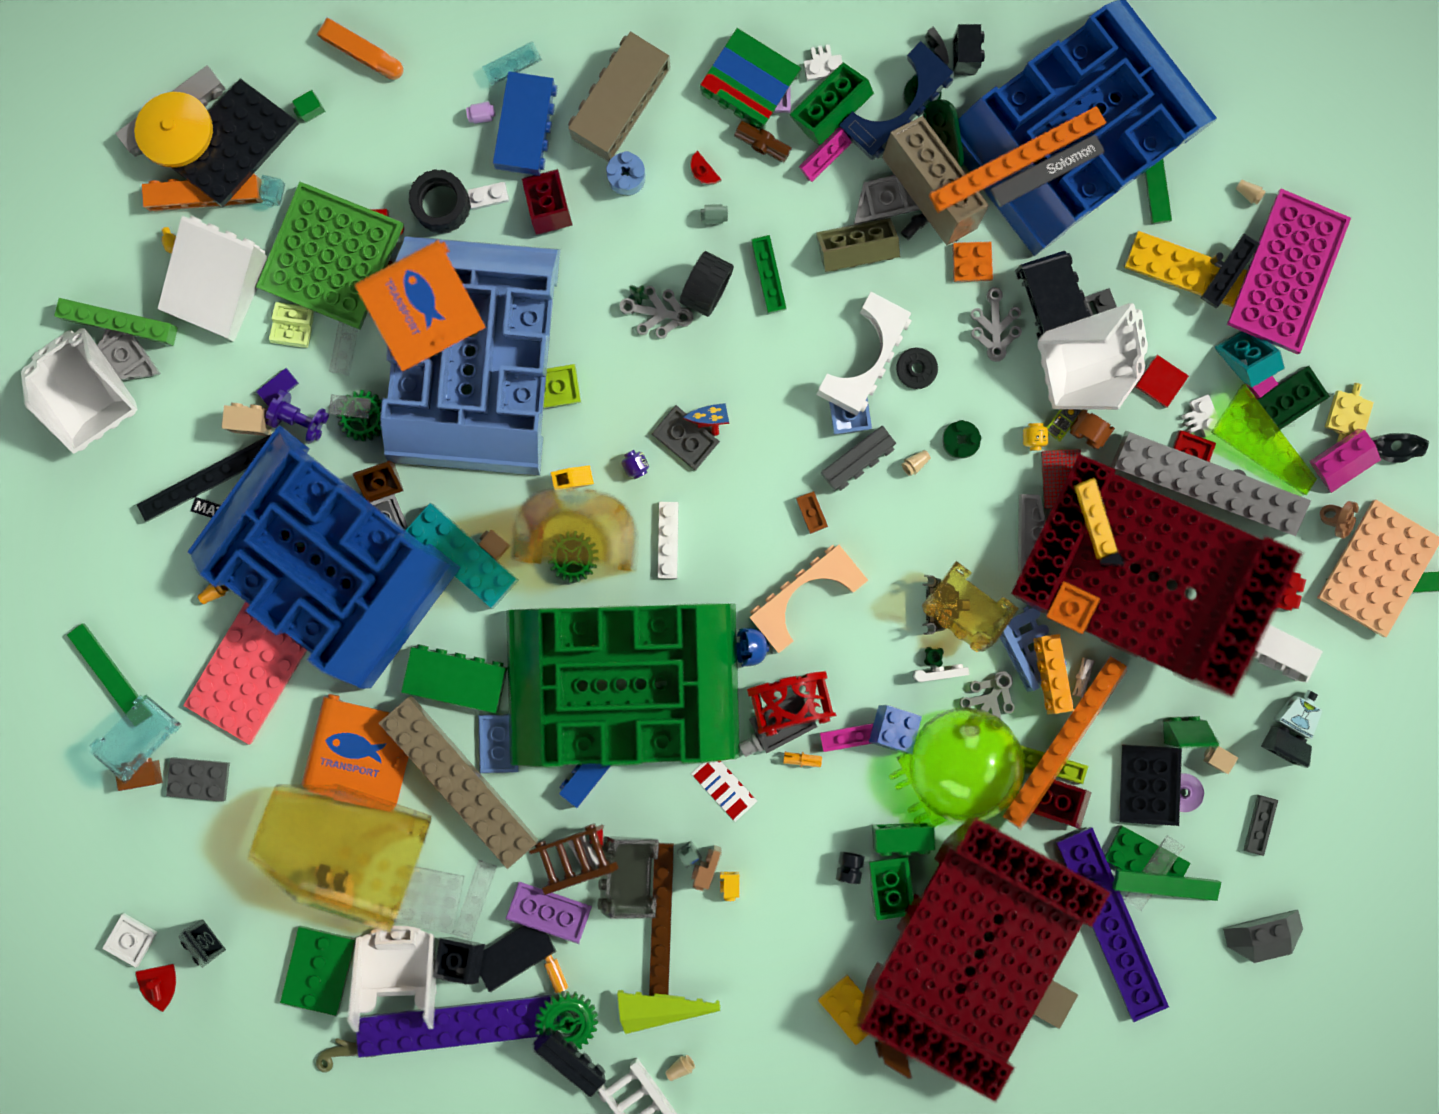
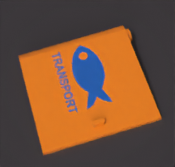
(420, 305)
(354, 751)

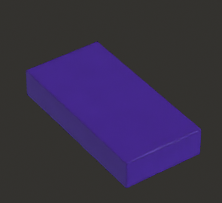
(282, 381)

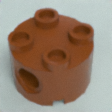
(1091, 428)

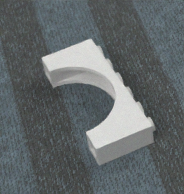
(889, 322)

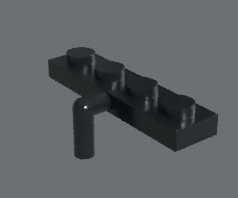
(1229, 269)

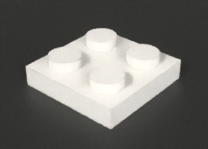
(130, 940)

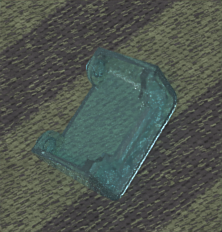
(135, 738)

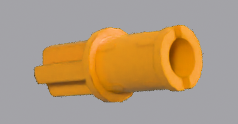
(802, 759)

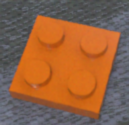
(972, 261)
(1073, 608)

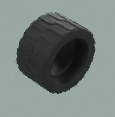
(423, 185)
(706, 283)

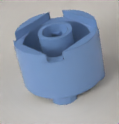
(626, 163)

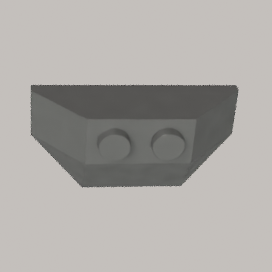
(1265, 937)

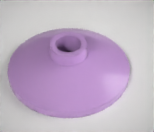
(1195, 793)

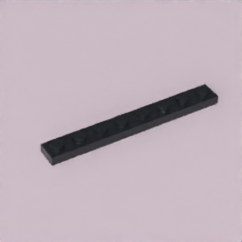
(200, 482)

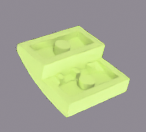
(291, 325)

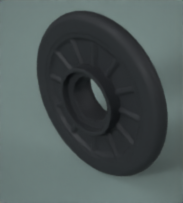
(912, 379)

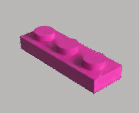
(825, 154)
(846, 737)

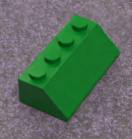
(832, 103)

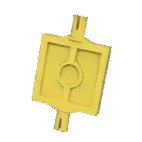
(1348, 412)

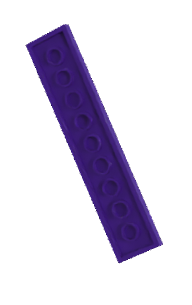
(1115, 928)
(451, 1026)

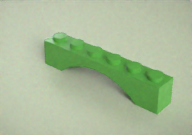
(116, 321)

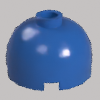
(752, 647)

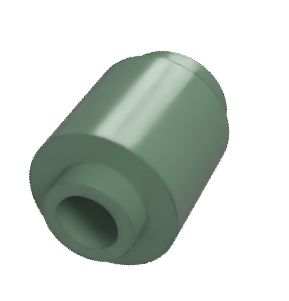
(714, 214)

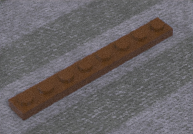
(662, 922)

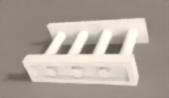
(648, 1087)

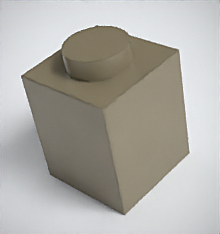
(493, 544)

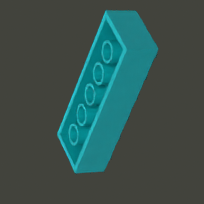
(478, 569)

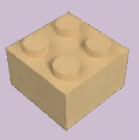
(246, 420)

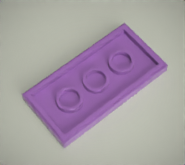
(548, 913)

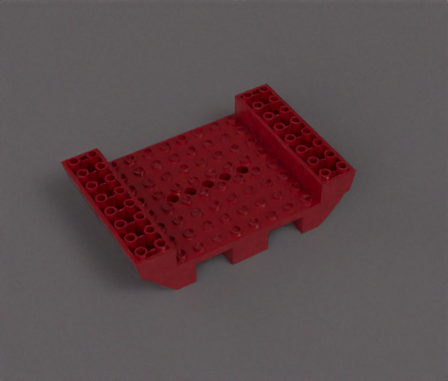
(1198, 638)
(913, 994)

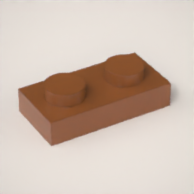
(811, 512)

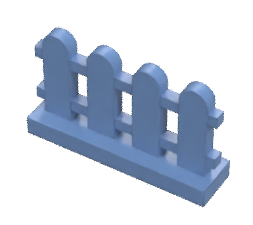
(1013, 646)

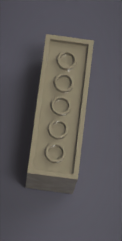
(619, 96)
(925, 166)

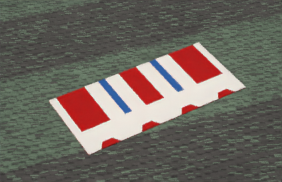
(724, 788)

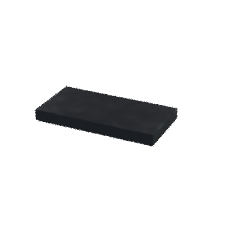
(514, 956)

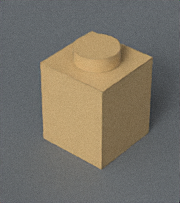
(1220, 759)

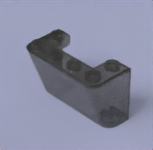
(627, 889)

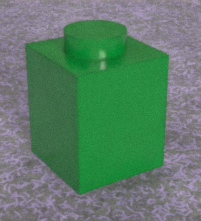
(307, 106)

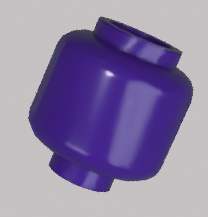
(635, 464)

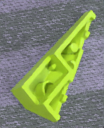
(645, 1012)

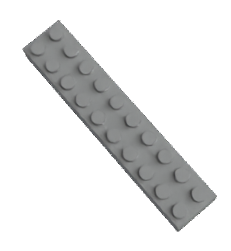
(1210, 483)

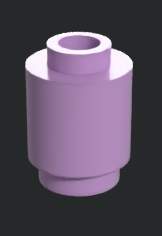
(480, 112)

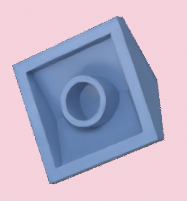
(846, 422)

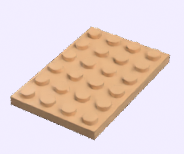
(1379, 568)

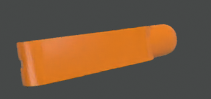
(360, 49)

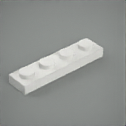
(668, 540)

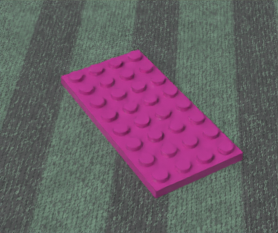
(1289, 271)

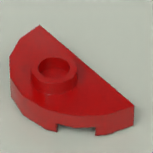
(703, 171)

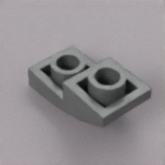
(935, 41)

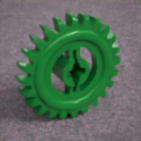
(560, 1008)

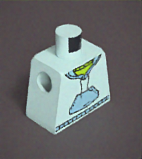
(1300, 715)

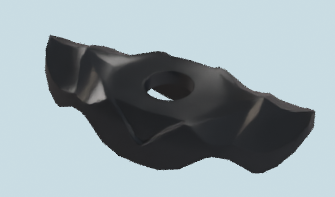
(1411, 446)

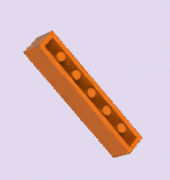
(183, 195)

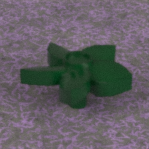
(637, 293)

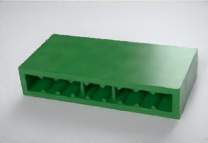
(454, 678)

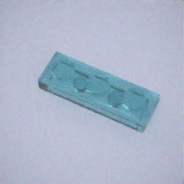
(513, 62)

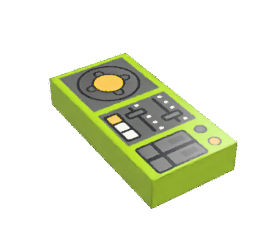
(1061, 423)

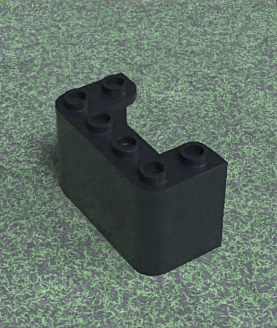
(1053, 291)

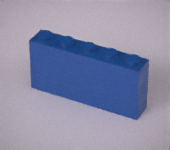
(525, 123)

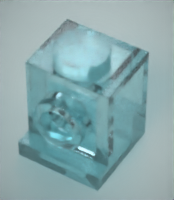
(271, 191)

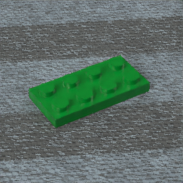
(1133, 852)

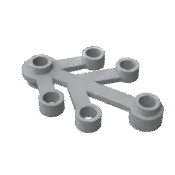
(659, 312)
(995, 328)
(990, 700)

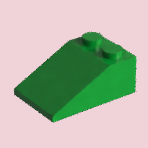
(1189, 733)
(890, 887)

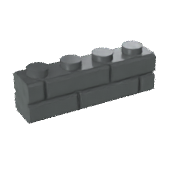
(858, 458)

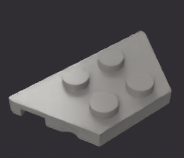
(883, 199)
(126, 356)

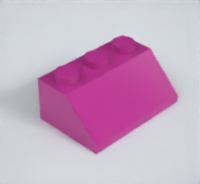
(1346, 459)

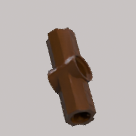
(762, 141)

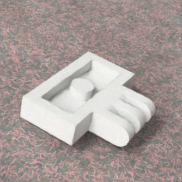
(821, 64)
(1202, 416)

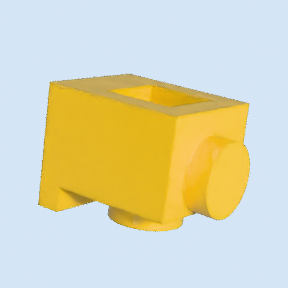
(730, 885)

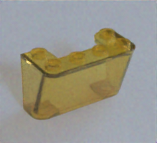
(968, 610)

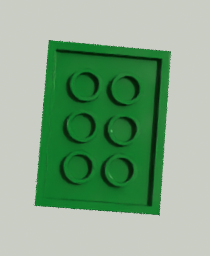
(318, 970)

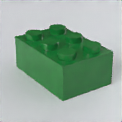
(903, 838)

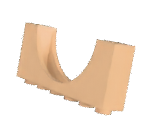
(833, 566)

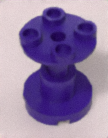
(282, 410)

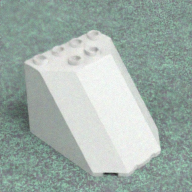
(1095, 359)
(75, 390)

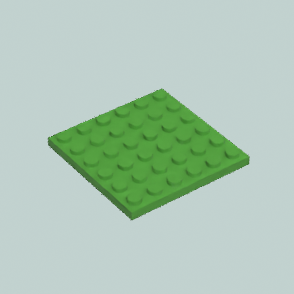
(325, 251)

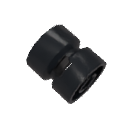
(850, 867)

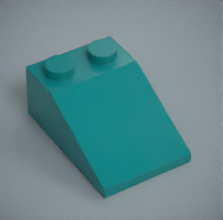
(1251, 357)

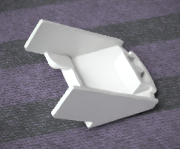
(393, 966)

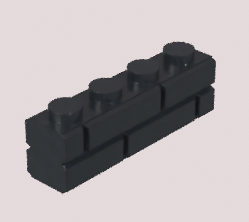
(570, 1061)

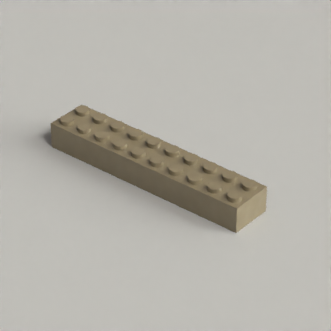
(459, 781)

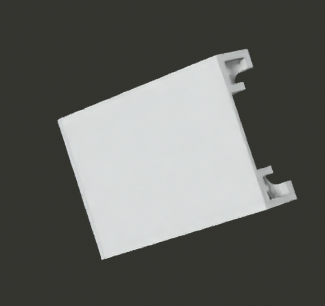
(211, 277)

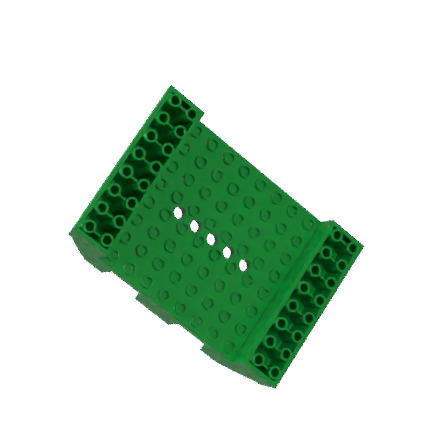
(684, 722)

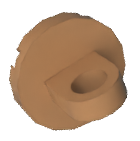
(1343, 518)

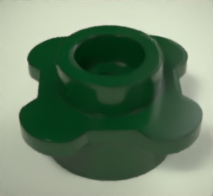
(937, 652)

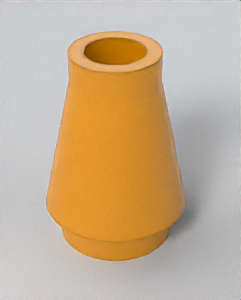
(211, 593)

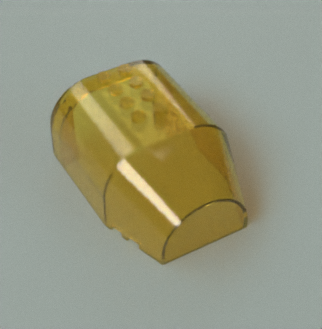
(576, 528)
(340, 850)

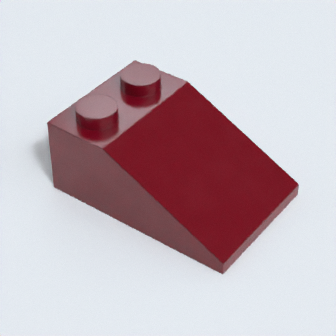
(546, 202)
(1064, 804)

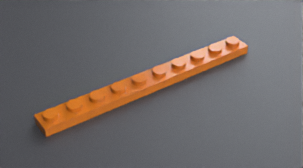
(1017, 159)

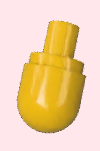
(168, 240)

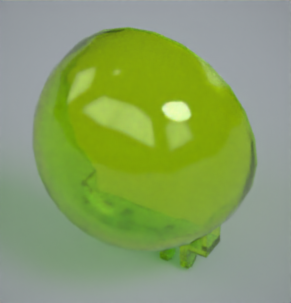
(962, 767)

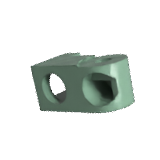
(689, 854)

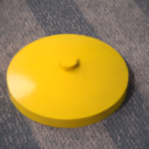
(173, 129)

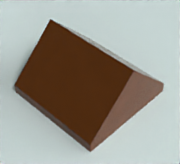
(378, 481)

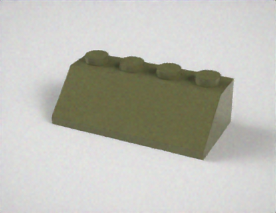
(858, 244)

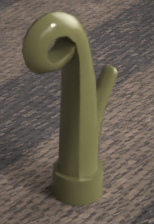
(346, 1049)

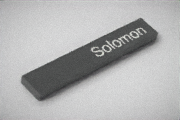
(1047, 171)

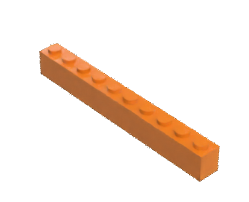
(1065, 743)

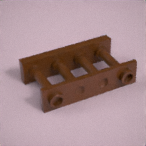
(587, 872)

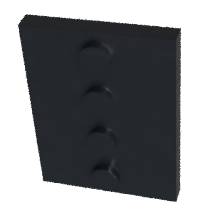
(1150, 785)

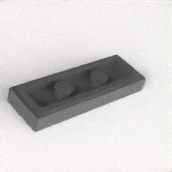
(1260, 825)

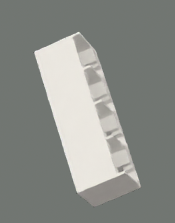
(1287, 654)

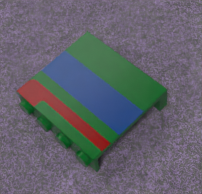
(749, 79)

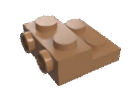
(705, 870)

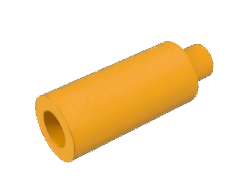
(555, 974)

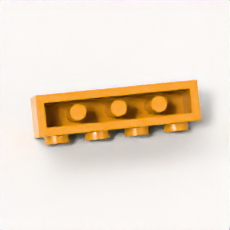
(1053, 674)

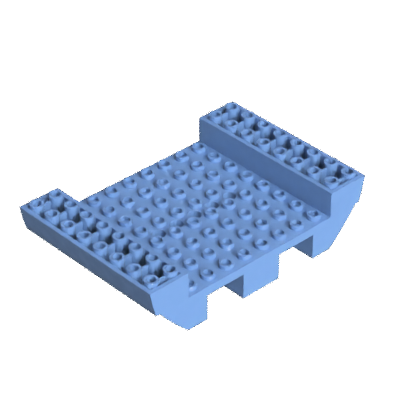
(501, 419)

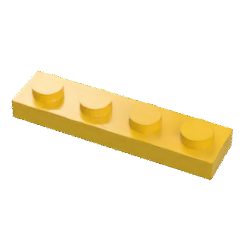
(1095, 518)

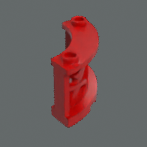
(767, 692)

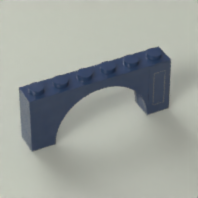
(932, 78)

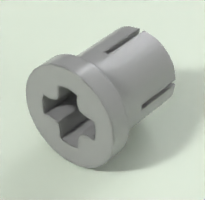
(751, 745)

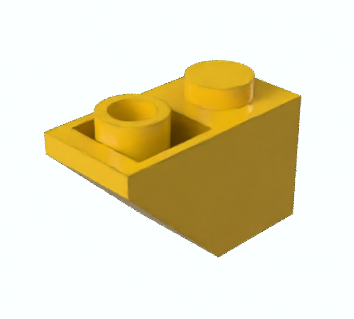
(572, 477)

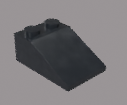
(201, 943)

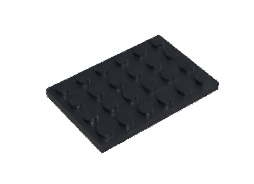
(243, 137)

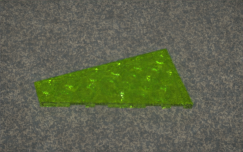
(1254, 434)

